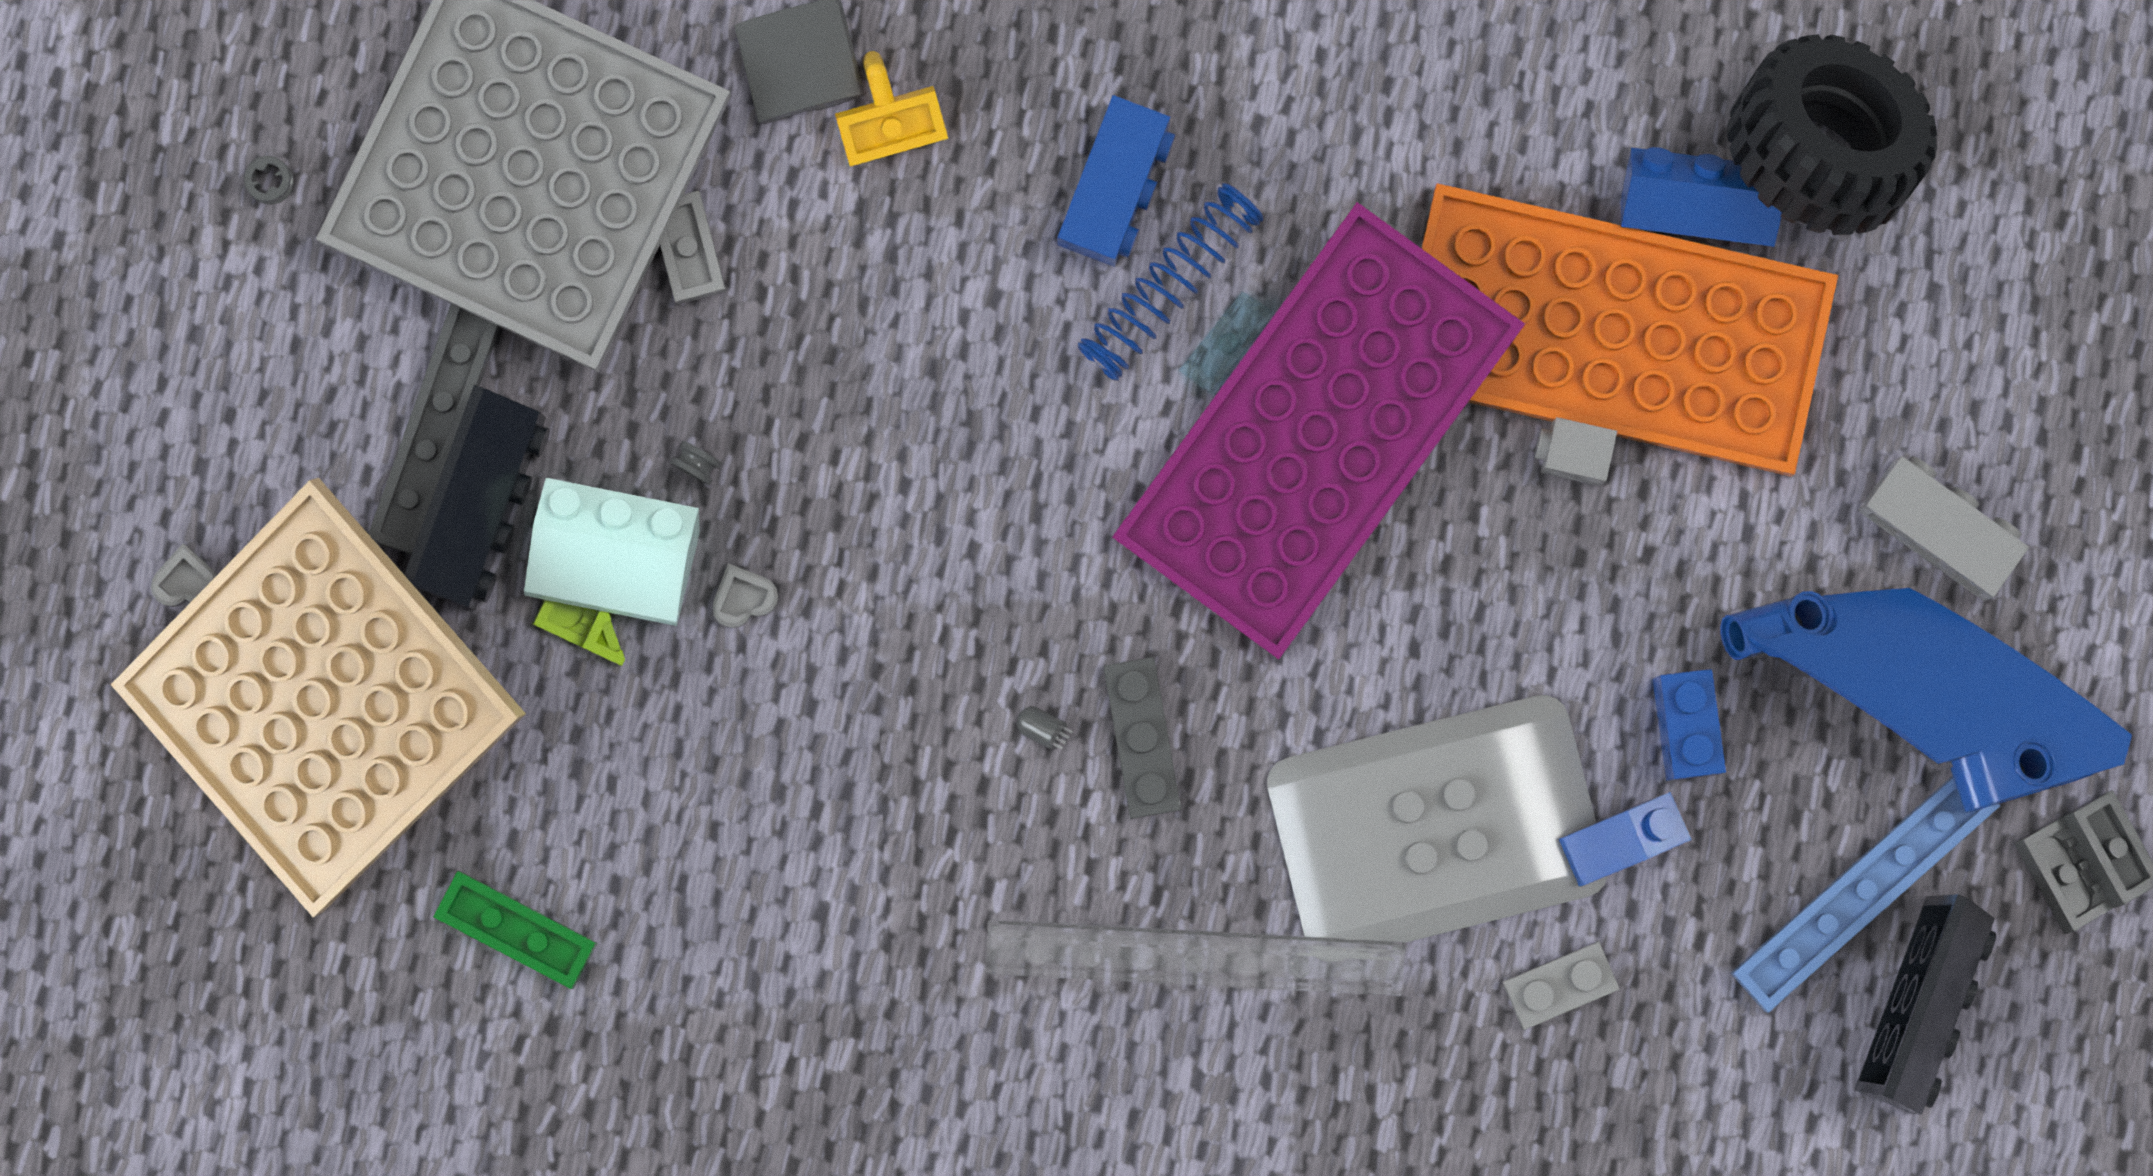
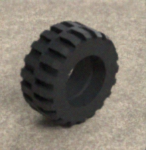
(1806, 170)

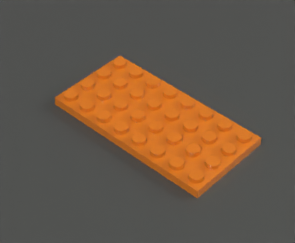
(1641, 328)

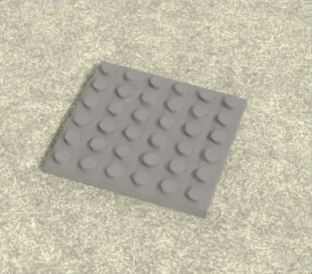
(525, 170)

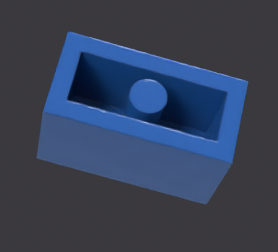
(1689, 725)

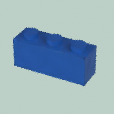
(1116, 182)
(1694, 198)

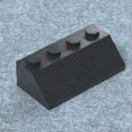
(476, 499)

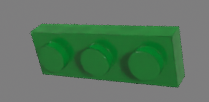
(515, 930)

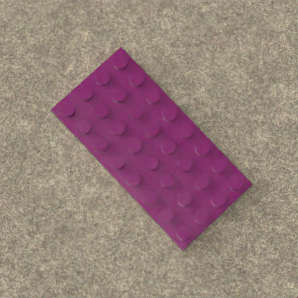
(1318, 430)

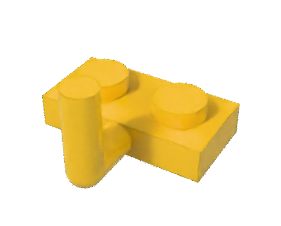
(890, 122)

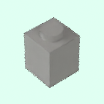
(1576, 451)

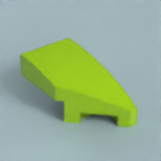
(582, 627)

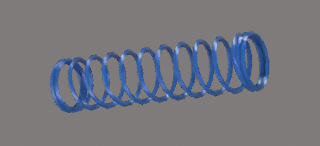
(1227, 195)

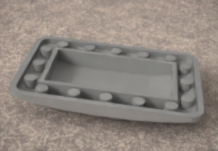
(1434, 823)

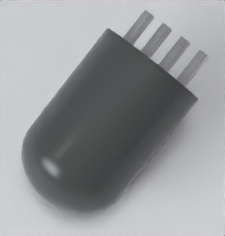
(1042, 727)

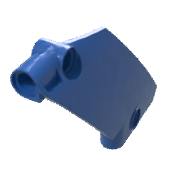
(1939, 688)

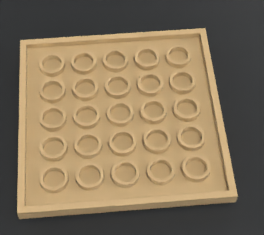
(317, 697)

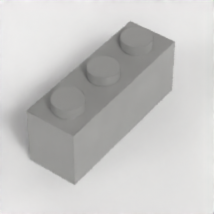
(1944, 527)

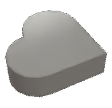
(181, 578)
(743, 596)

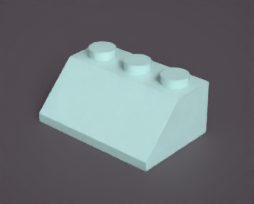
(611, 551)

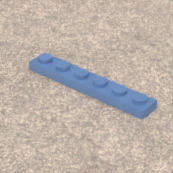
(1858, 896)

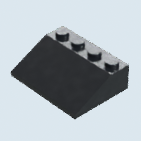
(1926, 1003)

